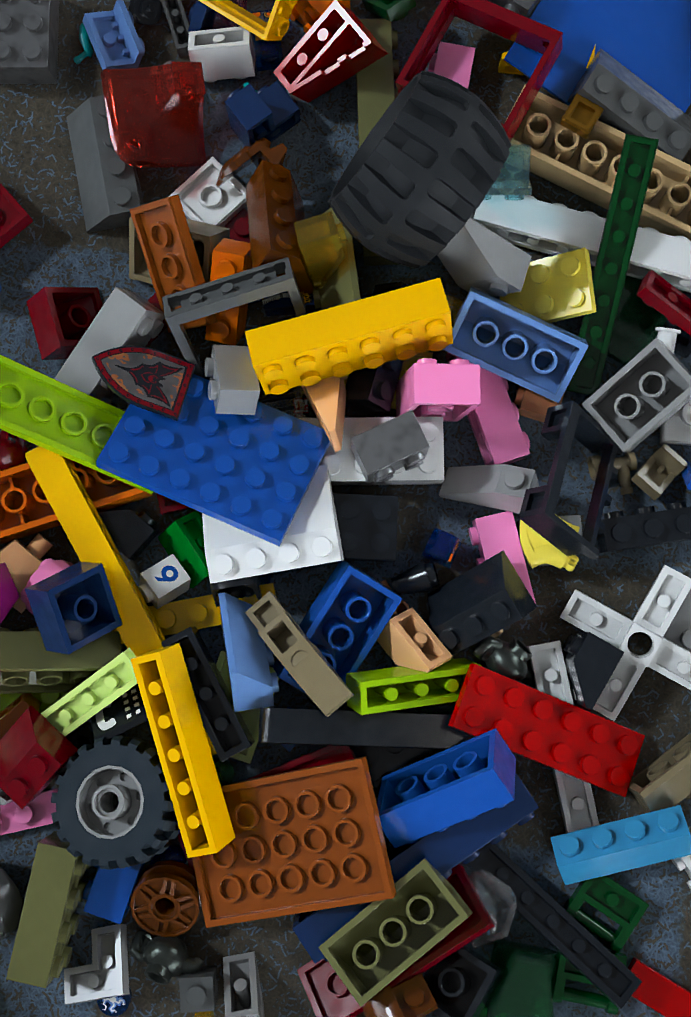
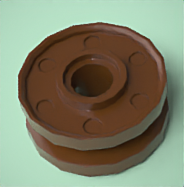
(166, 899)

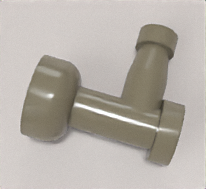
(622, 464)

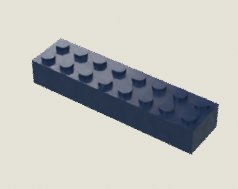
(441, 849)

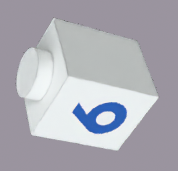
(164, 582)

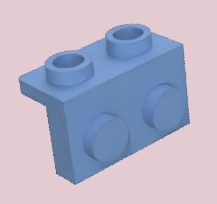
(114, 37)

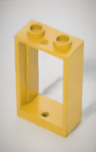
(272, 31)

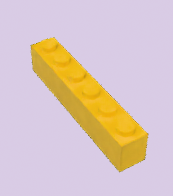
(183, 750)

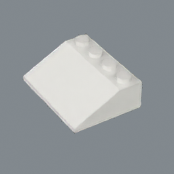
(309, 541)

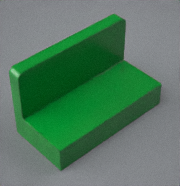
(186, 542)

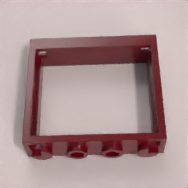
(501, 22)

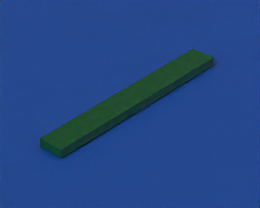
(614, 258)

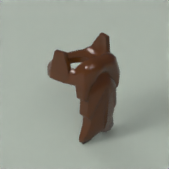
(252, 154)

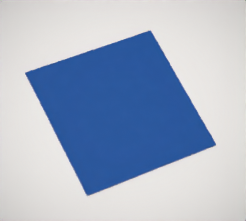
(642, 35)

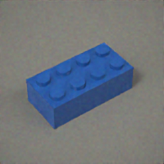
(346, 619)
(447, 788)

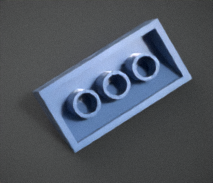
(516, 345)

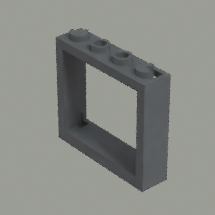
(227, 294)

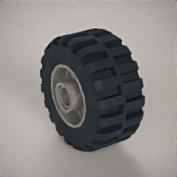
(114, 803)

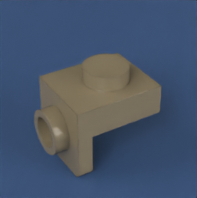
(659, 471)

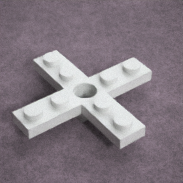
(653, 619)

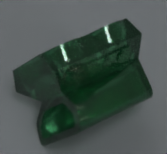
(525, 981)

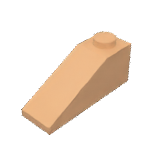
(329, 406)

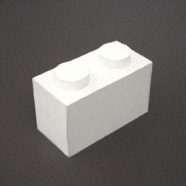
(223, 53)

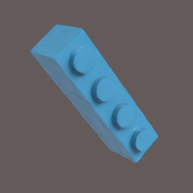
(622, 845)

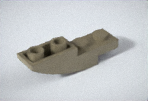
(298, 654)

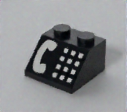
(589, 666)
(120, 715)

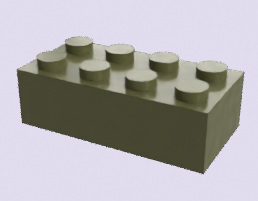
(48, 914)

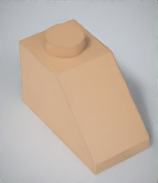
(413, 643)

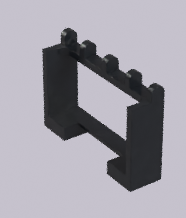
(539, 503)

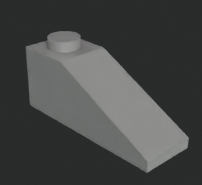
(489, 485)

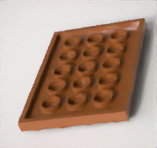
(299, 846)

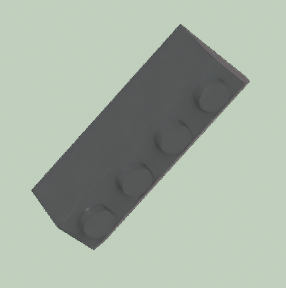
(634, 105)
(104, 181)

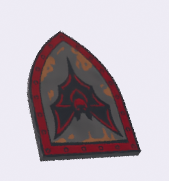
(146, 378)

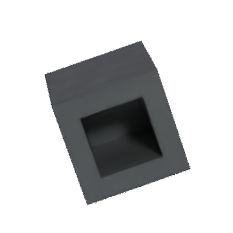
(199, 990)

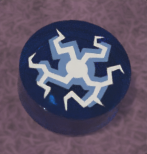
(116, 1005)

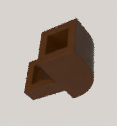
(405, 1000)

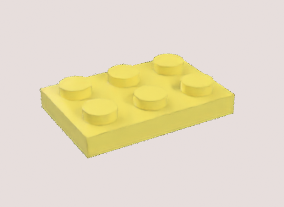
(557, 287)

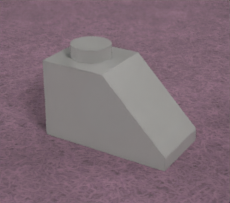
(242, 986)

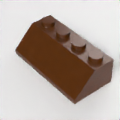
(272, 211)

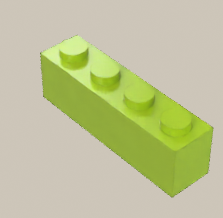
(405, 688)

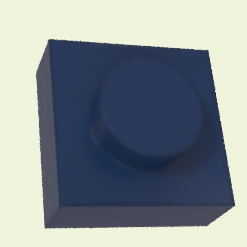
(201, 17)

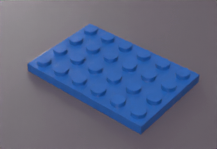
(223, 465)

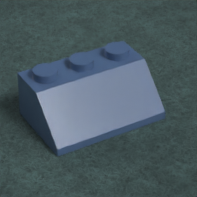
(246, 657)

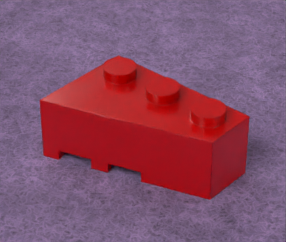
(328, 54)

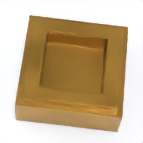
(581, 116)

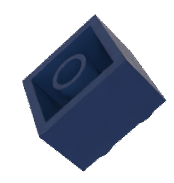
(73, 607)

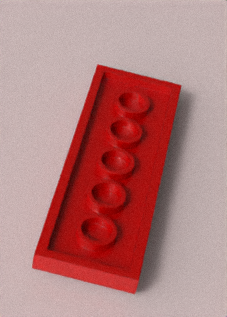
(548, 730)

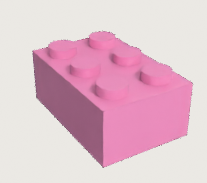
(439, 389)

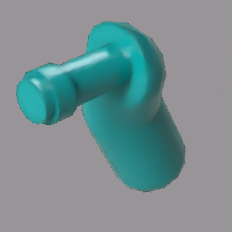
(86, 44)

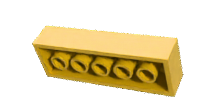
(351, 337)

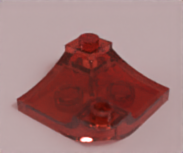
(158, 113)

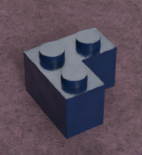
(261, 113)

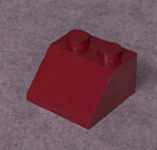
(62, 318)
(31, 756)

